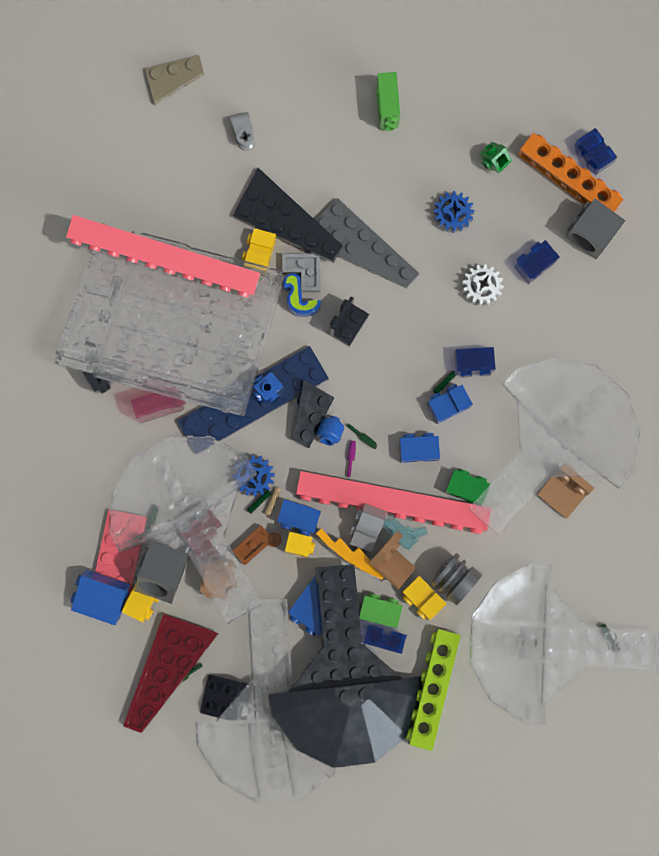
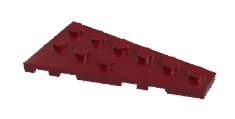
(171, 658)

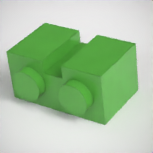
(380, 611)

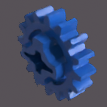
(445, 212)
(262, 472)

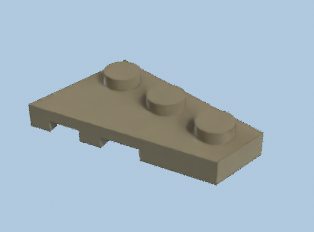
(171, 76)

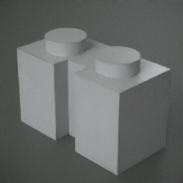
(368, 527)

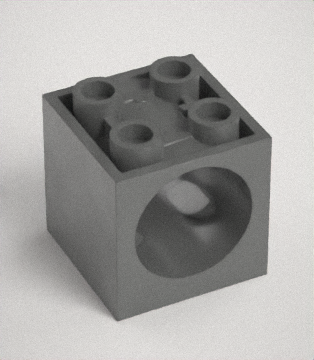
(594, 228)
(160, 572)

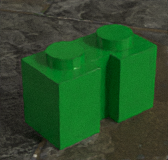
(465, 486)

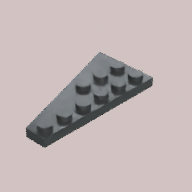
(364, 247)

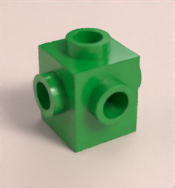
(495, 157)

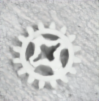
(476, 281)

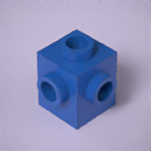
(268, 381)

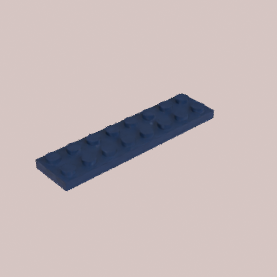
(220, 425)

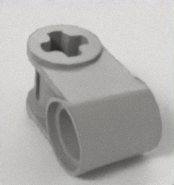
(243, 129)

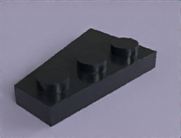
(311, 409)

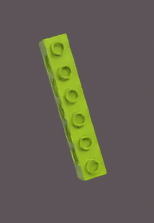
(427, 739)

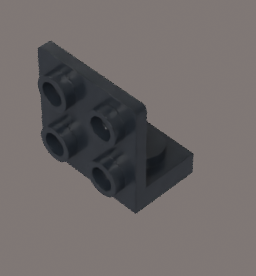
(348, 323)
(94, 382)
(219, 695)

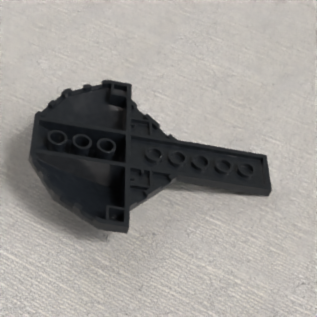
(347, 700)

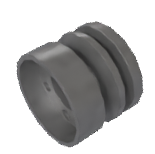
(456, 579)

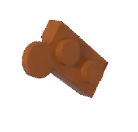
(256, 543)

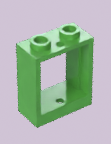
(388, 101)

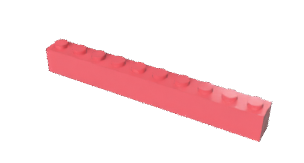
(163, 255)
(394, 501)

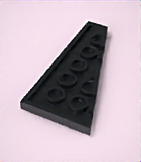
(274, 211)

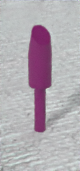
(351, 456)

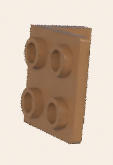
(565, 493)
(392, 563)

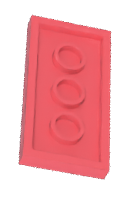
(115, 563)

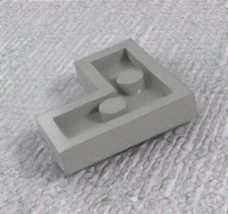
(305, 264)

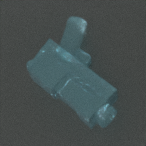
(409, 535)

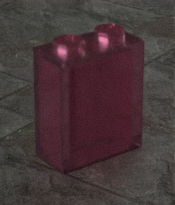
(155, 406)

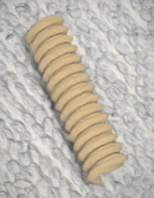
(272, 501)

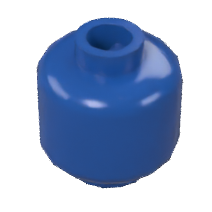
(330, 430)

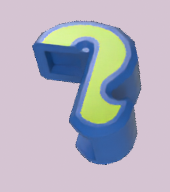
(294, 297)

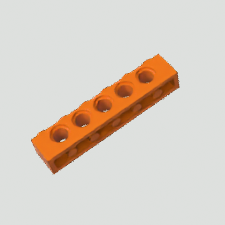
(559, 175)

